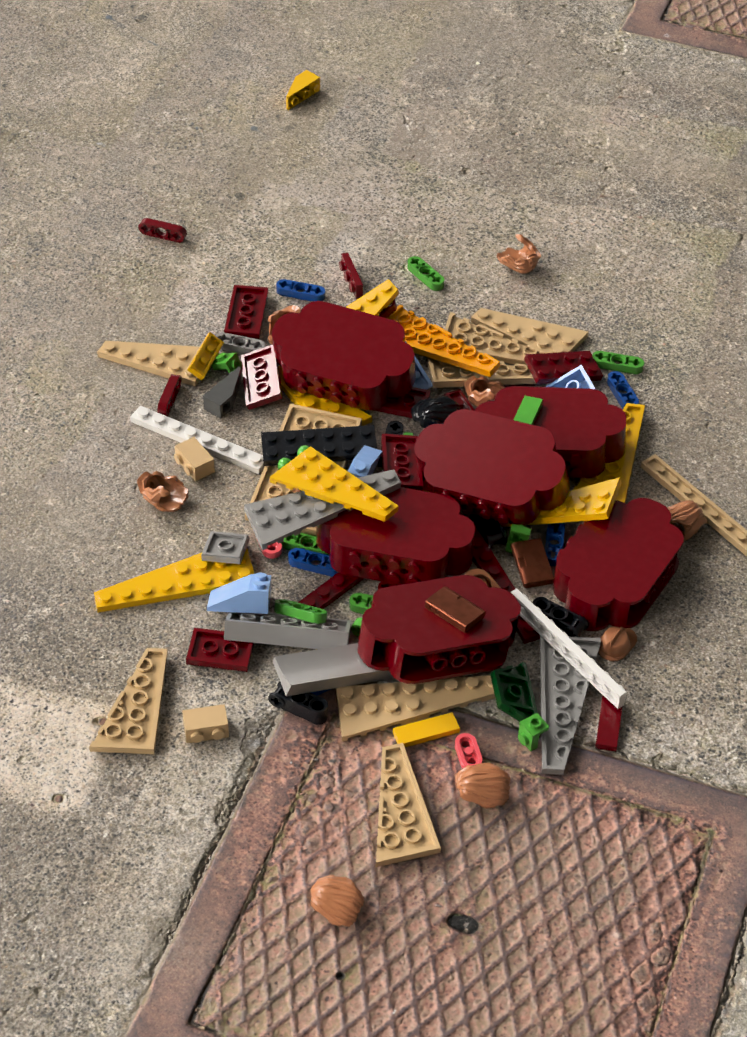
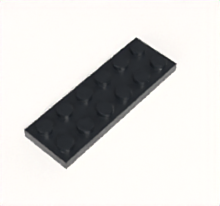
(334, 443)

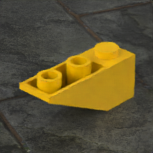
(302, 88)

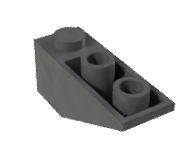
(223, 395)

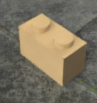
(194, 459)
(205, 723)

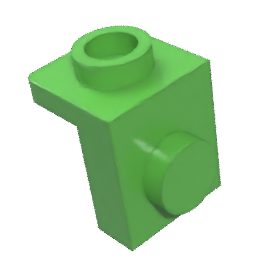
(226, 361)
(517, 533)
(530, 730)

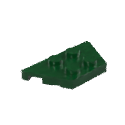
(514, 691)

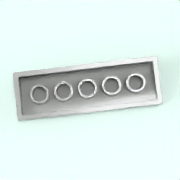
(286, 630)
(324, 670)

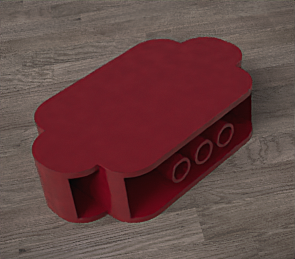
(344, 355)
(581, 420)
(493, 466)
(414, 545)
(618, 564)
(422, 646)

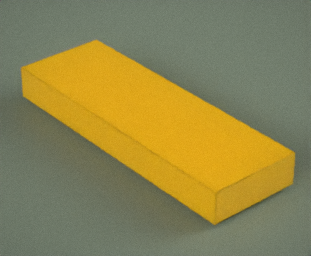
(205, 356)
(426, 730)

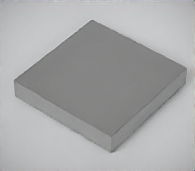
(225, 547)

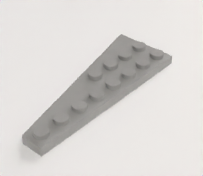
(291, 513)
(562, 701)

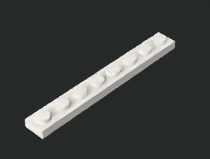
(214, 445)
(570, 651)

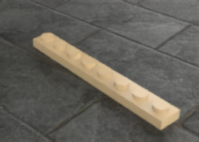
(685, 491)

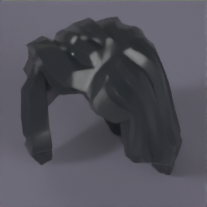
(433, 410)

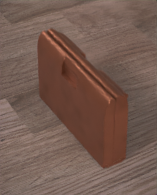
(532, 563)
(454, 609)

